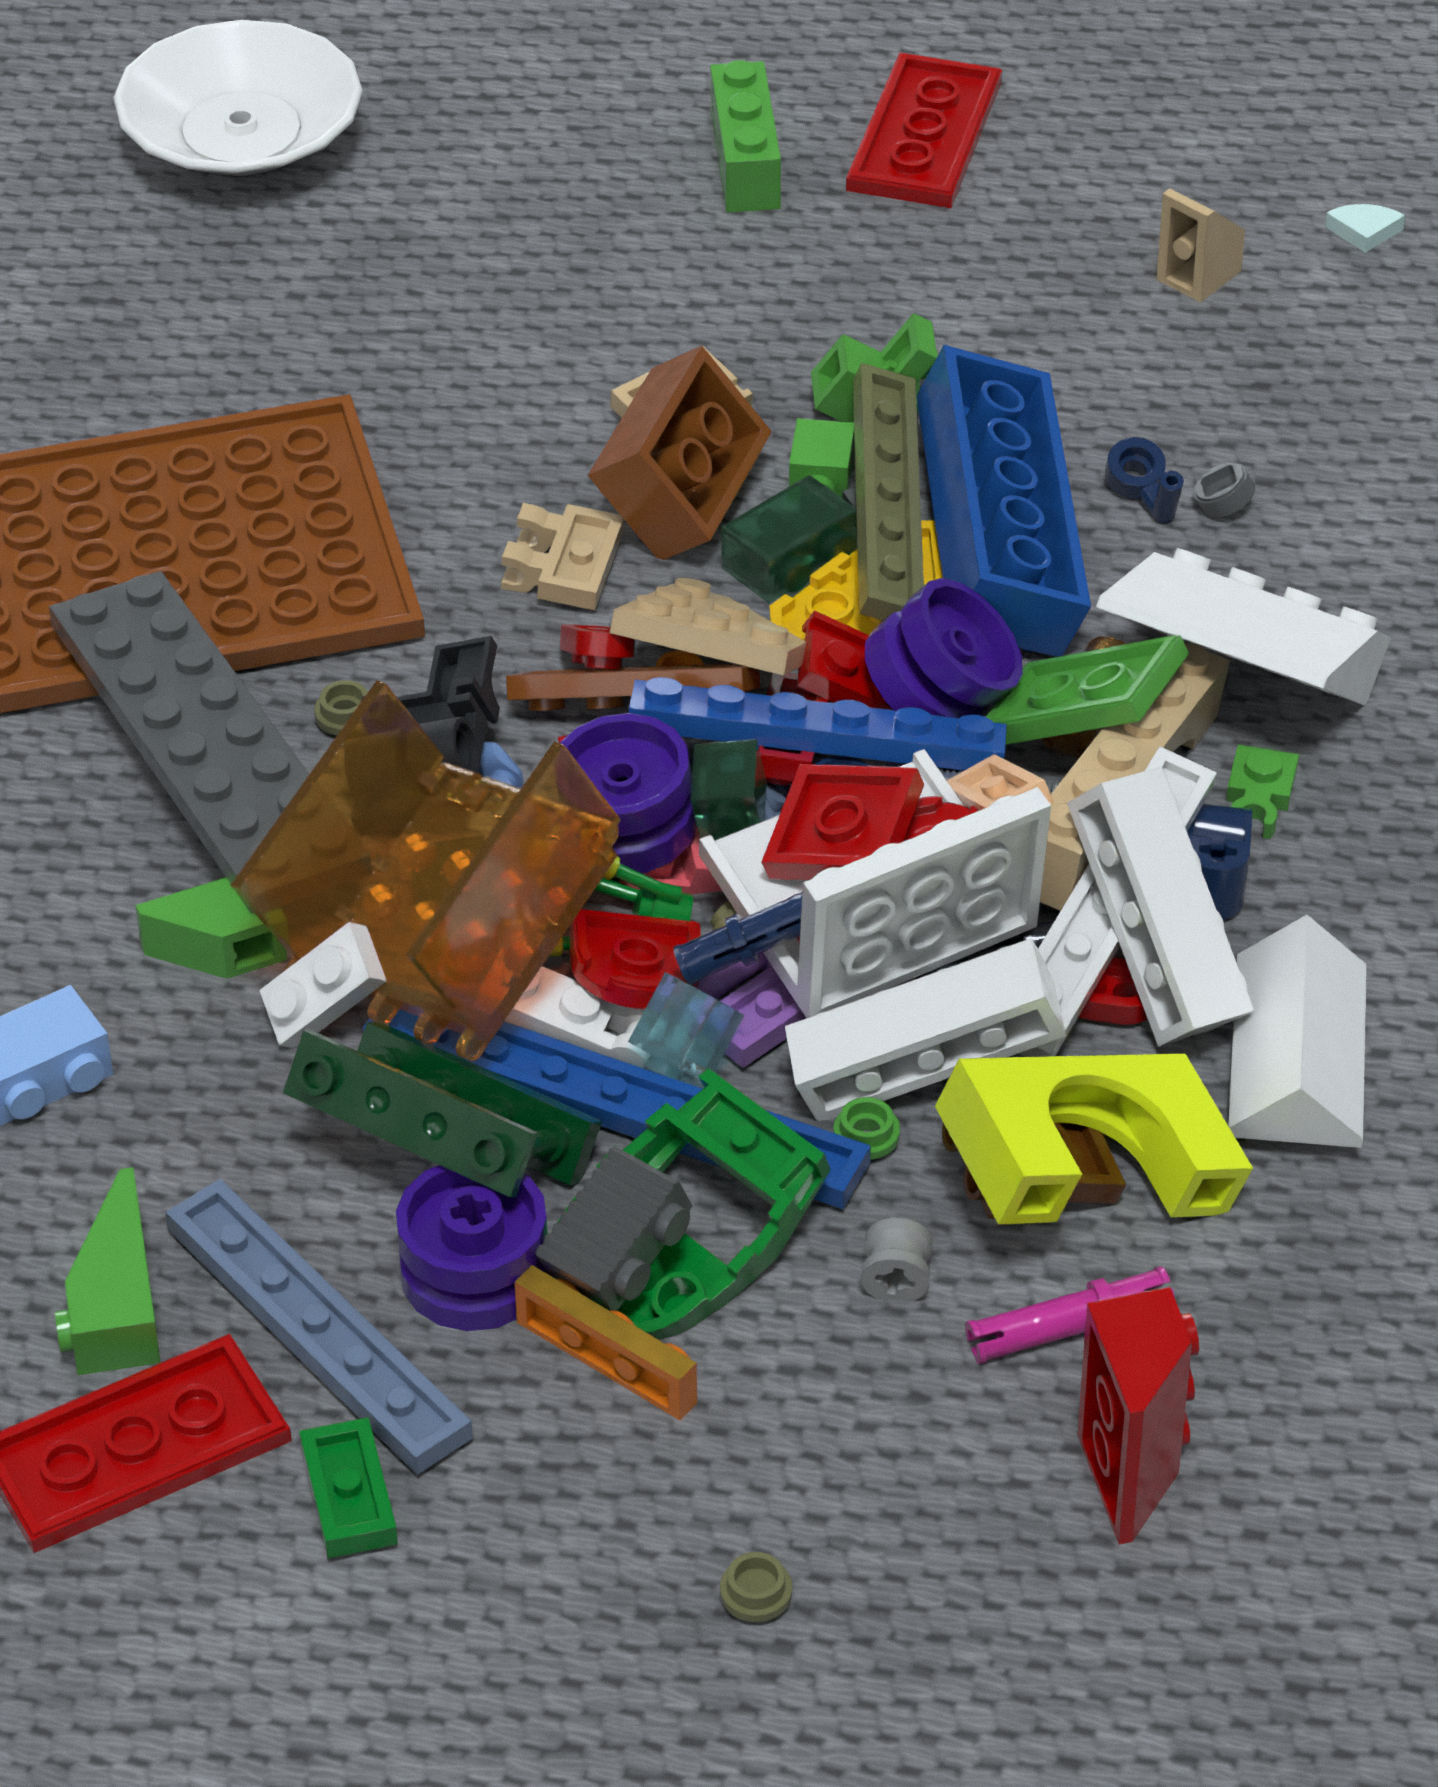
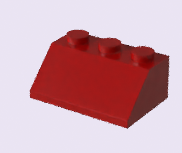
(1135, 1401)

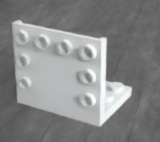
(903, 904)

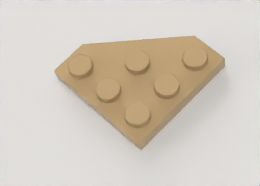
(708, 625)

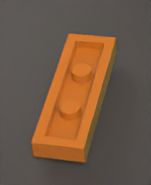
(606, 1342)

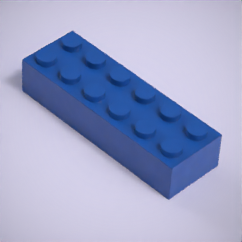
(1004, 494)

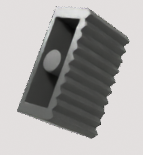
(616, 1230)

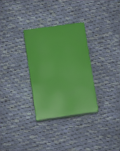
(1088, 689)

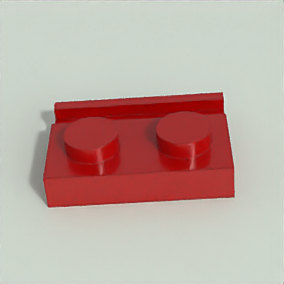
(836, 663)

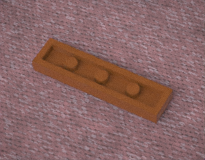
(607, 686)

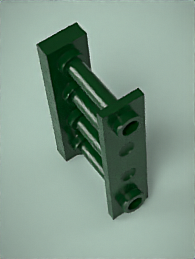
(442, 1107)

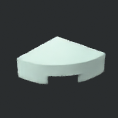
(1365, 224)

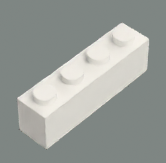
(1160, 906)
(922, 1029)

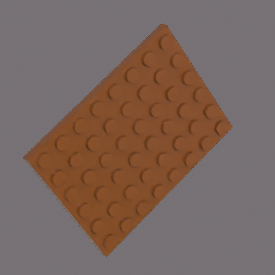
(250, 515)

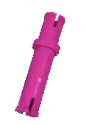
(1052, 1318)

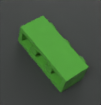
(745, 136)

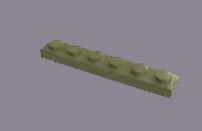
(886, 491)

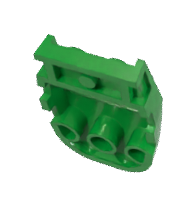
(759, 1152)

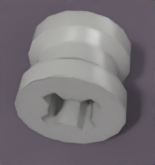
(897, 1260)

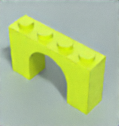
(1149, 1103)

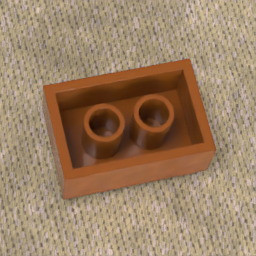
(680, 453)

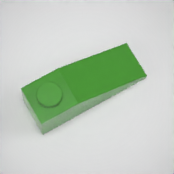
(109, 1290)

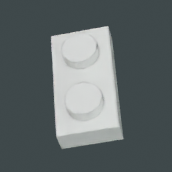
(323, 984)

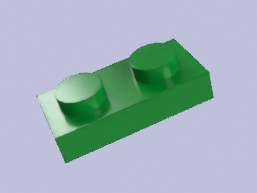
(348, 1487)

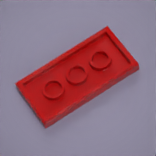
(924, 130)
(136, 1442)

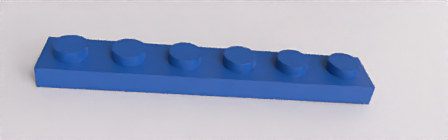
(818, 727)

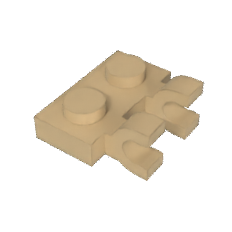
(579, 556)

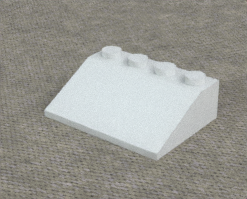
(1251, 624)

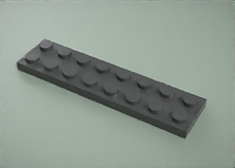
(184, 712)

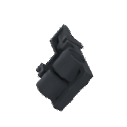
(458, 700)

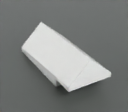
(1304, 1044)

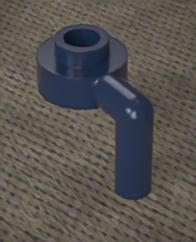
(1156, 488)

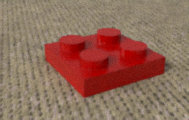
(840, 817)

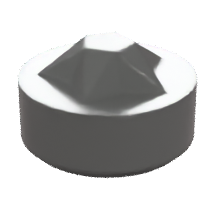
(1224, 490)

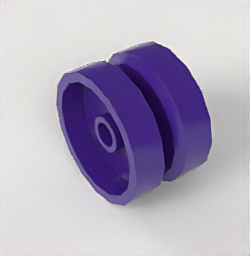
(944, 652)
(645, 779)
(467, 1247)

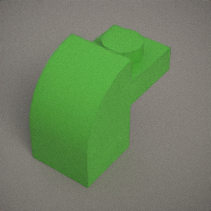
(907, 353)

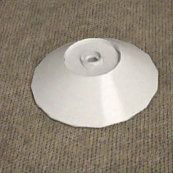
(238, 97)

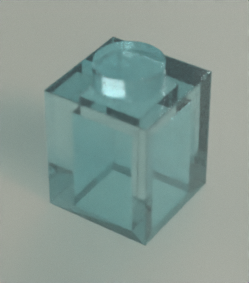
(684, 1029)

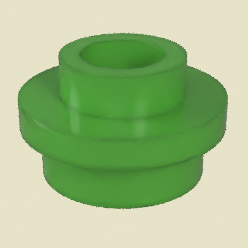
(869, 1115)

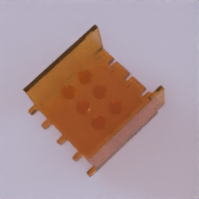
(442, 866)

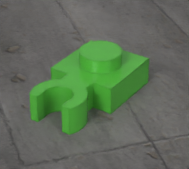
(1262, 782)

